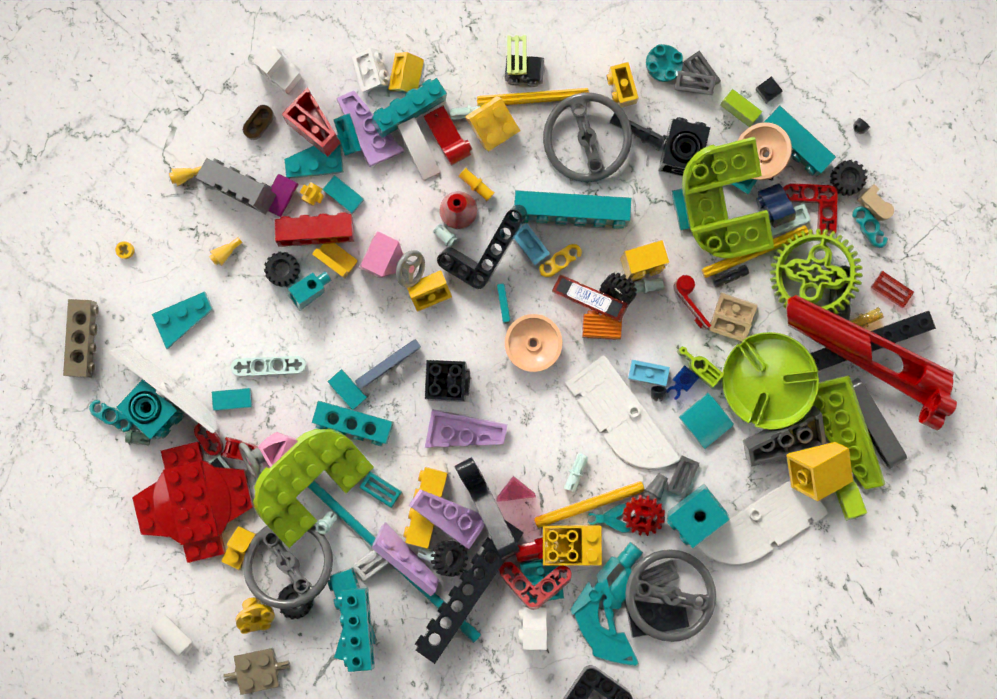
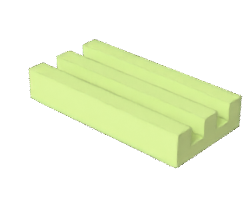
(516, 39)

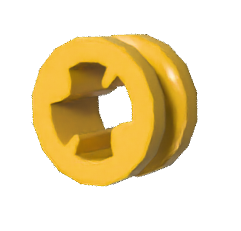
(130, 248)

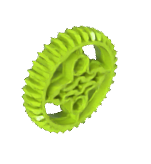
(792, 264)

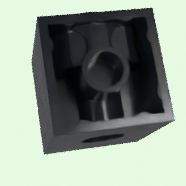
(686, 136)
(447, 380)

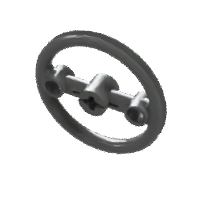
(572, 102)
(303, 596)
(707, 607)

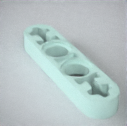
(268, 366)

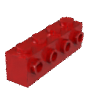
(314, 229)

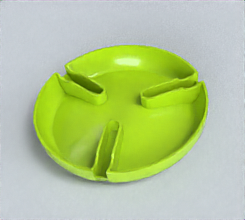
(770, 380)

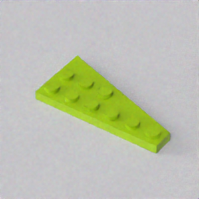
(846, 426)

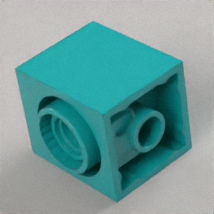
(152, 423)
(694, 528)

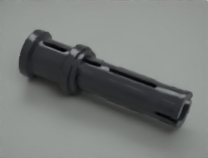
(646, 135)

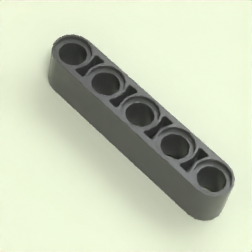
(878, 428)

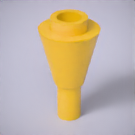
(181, 175)
(221, 254)

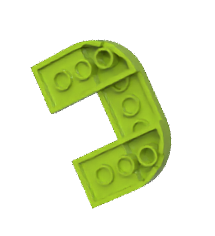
(706, 202)
(296, 470)

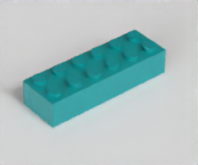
(574, 208)

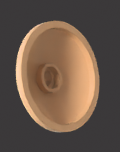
(773, 140)
(535, 328)

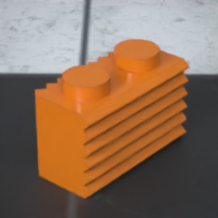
(600, 327)

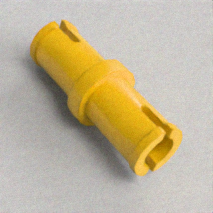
(476, 184)

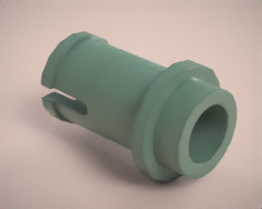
(136, 438)

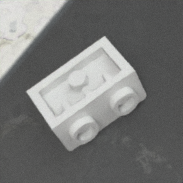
(370, 70)

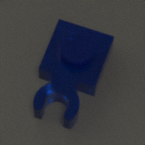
(684, 380)

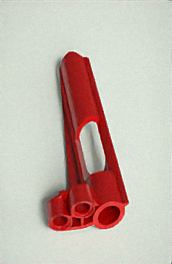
(919, 378)

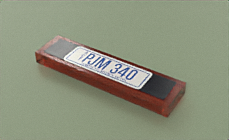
(590, 298)

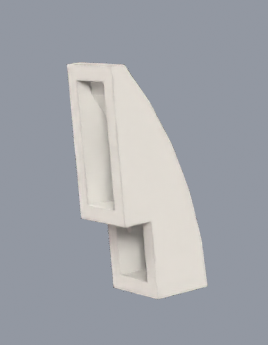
(418, 149)

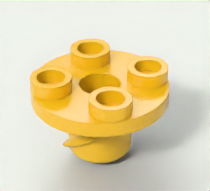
(254, 616)

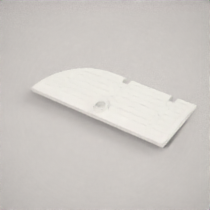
(165, 386)
(615, 407)
(769, 519)

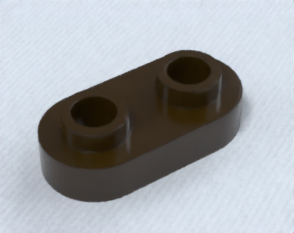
(256, 121)

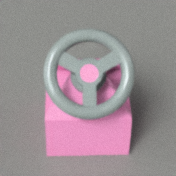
(386, 258)
(267, 453)

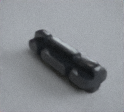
(730, 276)

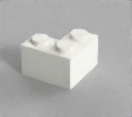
(272, 65)
(534, 630)

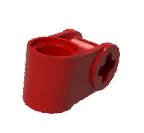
(232, 448)

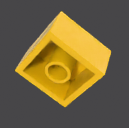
(492, 123)

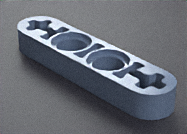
(387, 364)

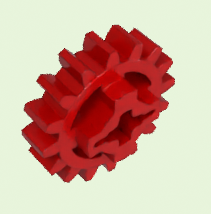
(644, 514)

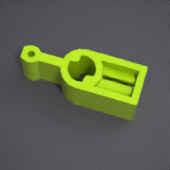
(708, 373)
(851, 501)

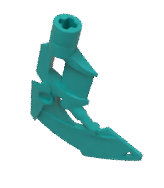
(607, 642)

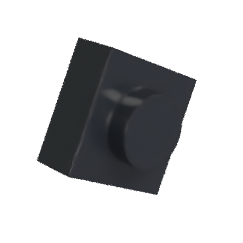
(769, 89)

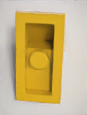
(237, 547)

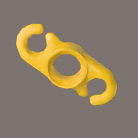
(564, 252)

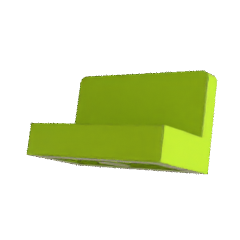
(741, 108)

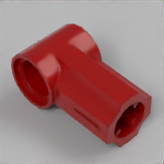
(530, 550)

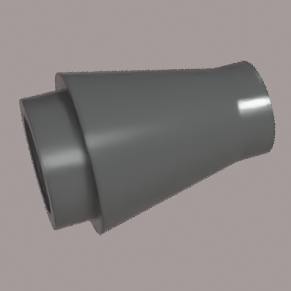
(656, 487)

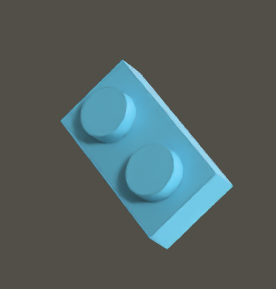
(531, 244)
(648, 372)

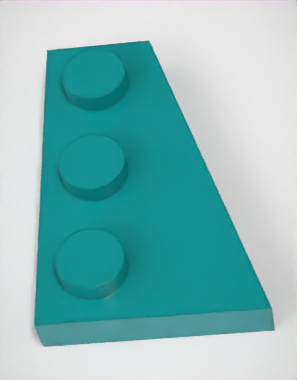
(313, 163)
(179, 318)

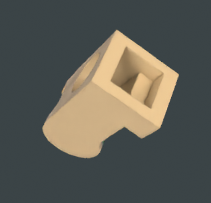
(875, 204)

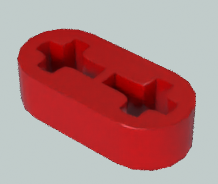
(204, 441)

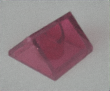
(515, 490)

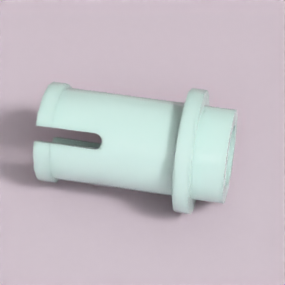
(445, 235)
(324, 525)
(427, 557)

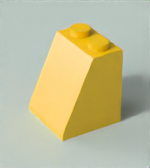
(820, 470)

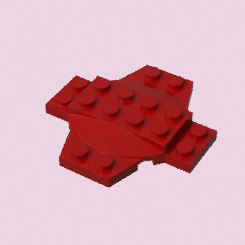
(193, 502)

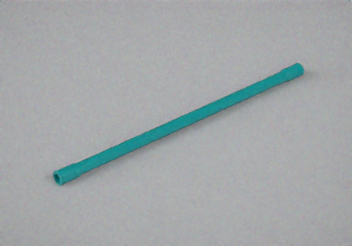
(466, 628)

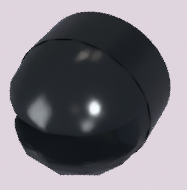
(860, 126)
(658, 392)

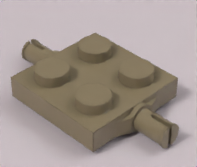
(256, 671)

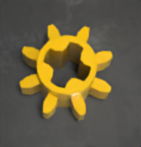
(311, 194)

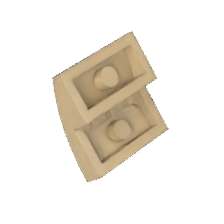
(733, 317)

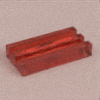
(882, 274)

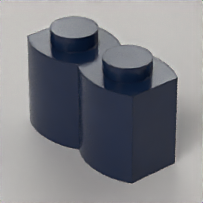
(777, 204)

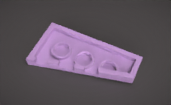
(372, 145)
(455, 430)
(453, 519)
(399, 554)

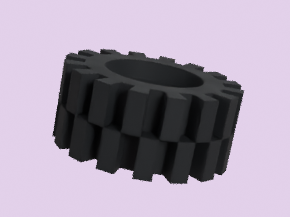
(856, 169)
(276, 259)
(620, 283)
(440, 558)
(294, 613)

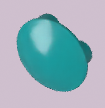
(664, 62)

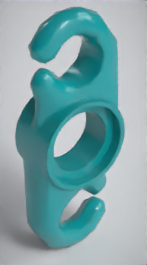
(871, 236)
(102, 415)

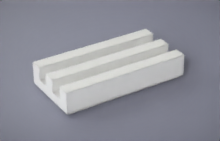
(360, 571)

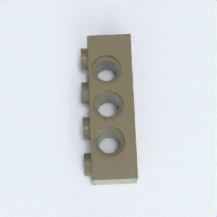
(74, 329)

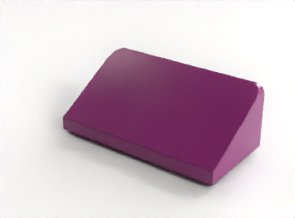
(284, 190)

